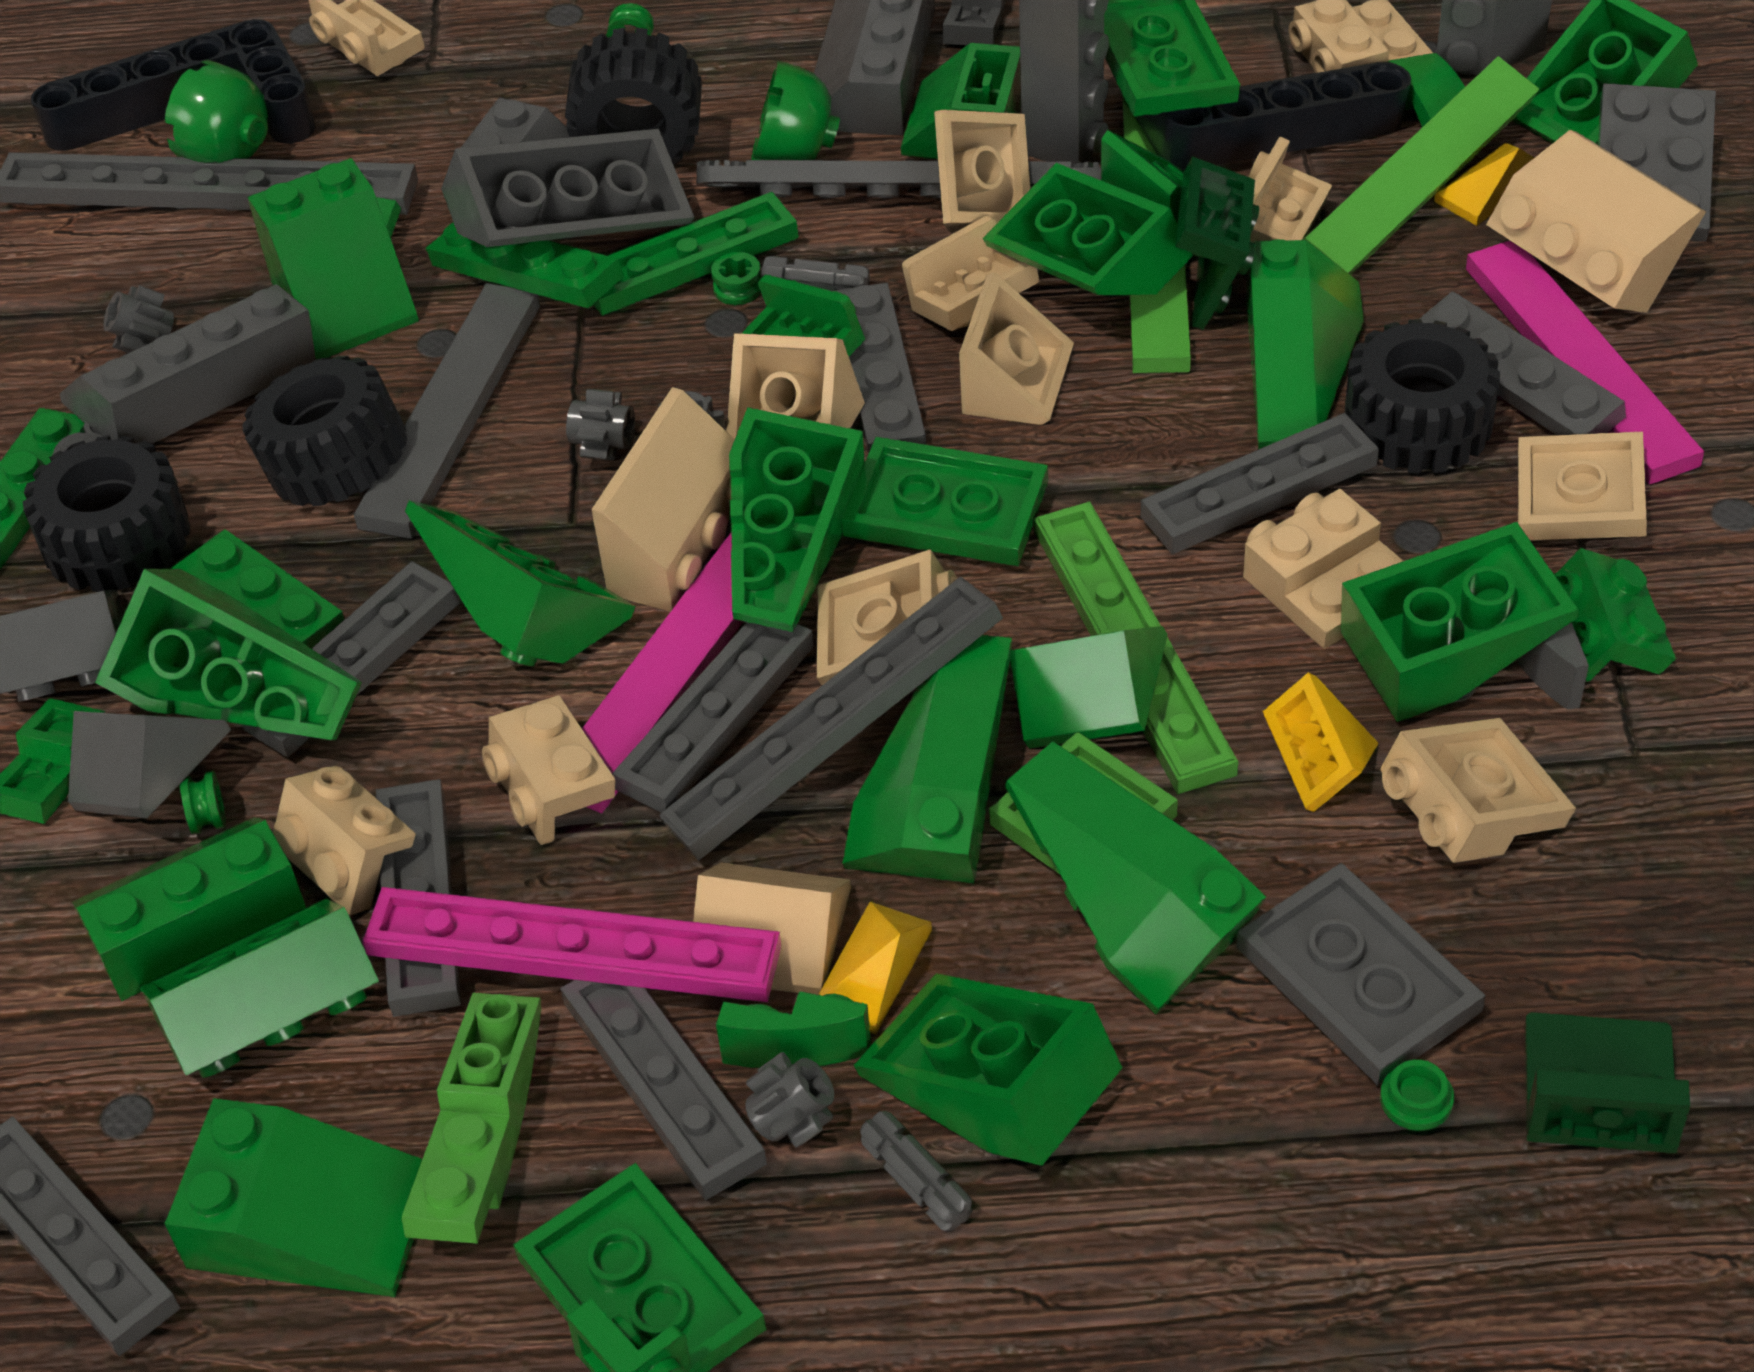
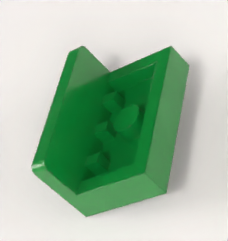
(806, 312)
(1615, 613)

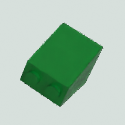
(334, 256)

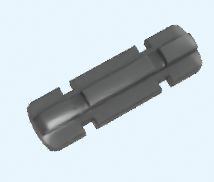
(817, 273)
(916, 1171)

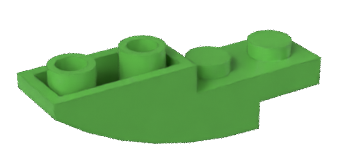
(478, 1120)

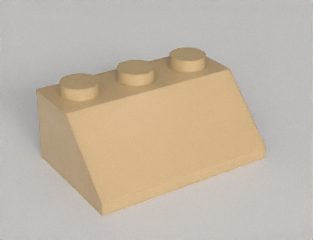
(1597, 221)
(665, 505)

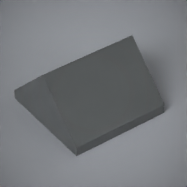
(134, 760)

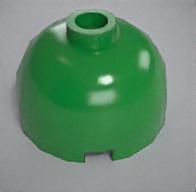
(216, 115)
(795, 116)

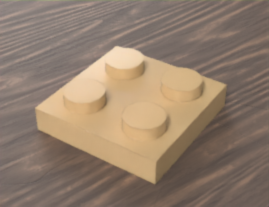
(1582, 486)

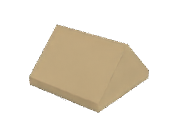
(980, 164)
(1011, 358)
(793, 378)
(798, 905)

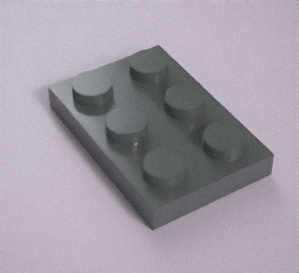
(1665, 137)
(1360, 972)

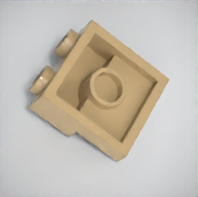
(1345, 36)
(1311, 555)
(870, 604)
(1472, 787)

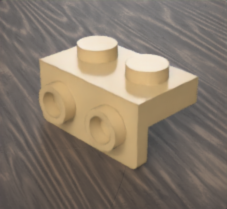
(365, 33)
(1285, 197)
(951, 273)
(545, 764)
(338, 834)

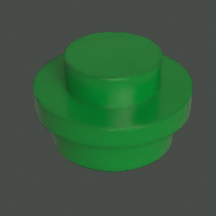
(1417, 1095)

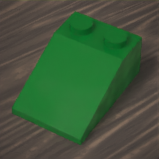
(1603, 46)
(1452, 618)
(995, 1064)
(292, 1201)

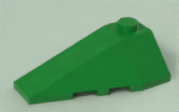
(1301, 335)
(786, 511)
(517, 593)
(217, 659)
(933, 777)
(1142, 881)

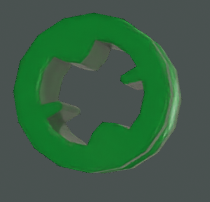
(630, 15)
(736, 278)
(203, 803)

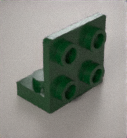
(1217, 228)
(1602, 1083)

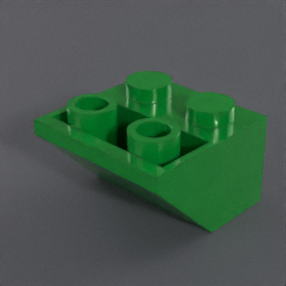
(972, 80)

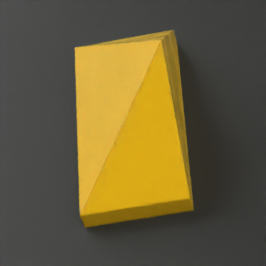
(1480, 187)
(1318, 740)
(878, 959)

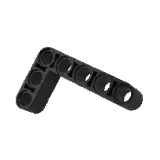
(138, 88)
(1302, 109)

